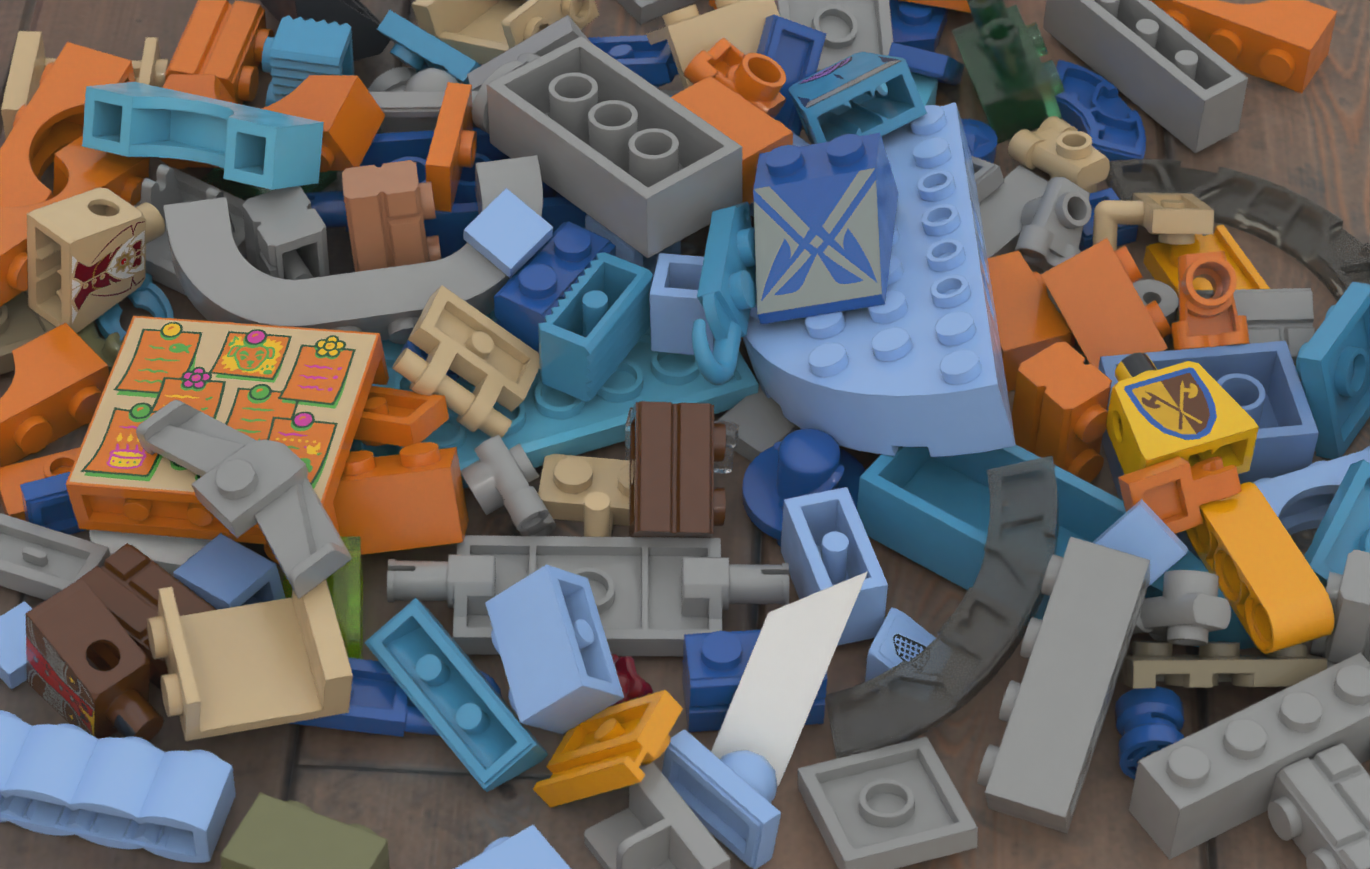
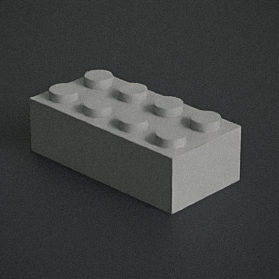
(615, 145)

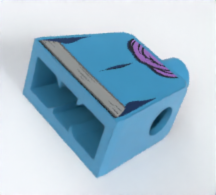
(851, 101)

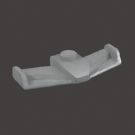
(251, 485)

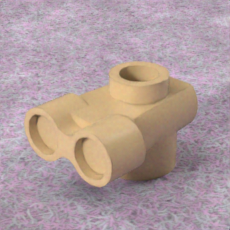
(1061, 153)

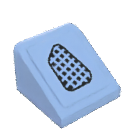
(896, 641)

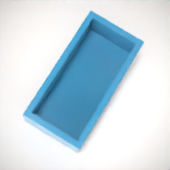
(941, 508)

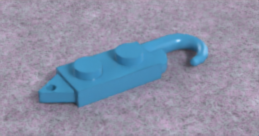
(725, 292)

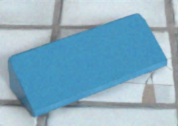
(455, 697)

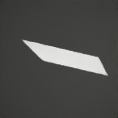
(786, 674)

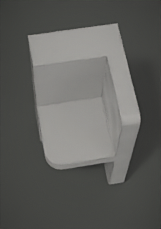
(654, 832)

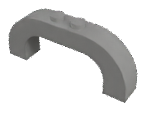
(373, 301)

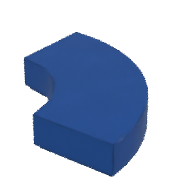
(1096, 109)

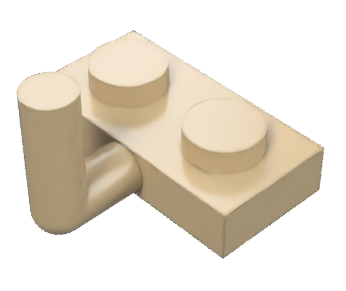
(1168, 215)
(586, 491)

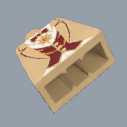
(87, 255)

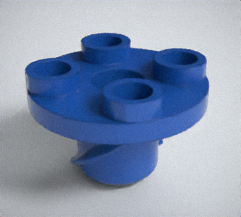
(797, 466)

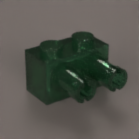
(1006, 68)

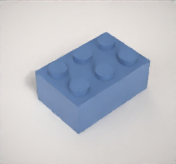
(1264, 385)

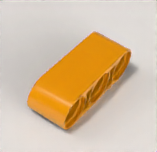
(1261, 571)

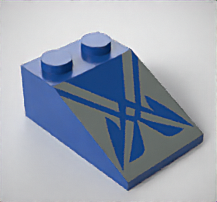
(823, 227)

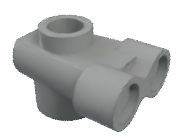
(1054, 224)
(503, 479)
(1185, 610)

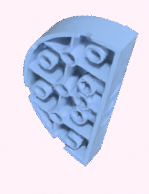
(929, 357)

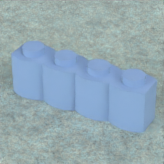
(113, 790)

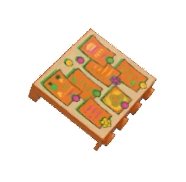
(256, 378)

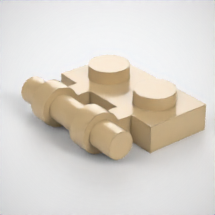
(476, 350)

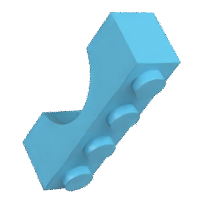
(245, 141)

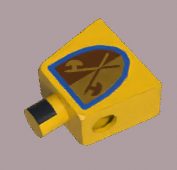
(1174, 415)

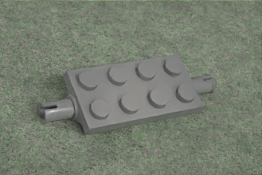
(642, 586)

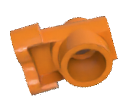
(750, 75)
(1210, 320)

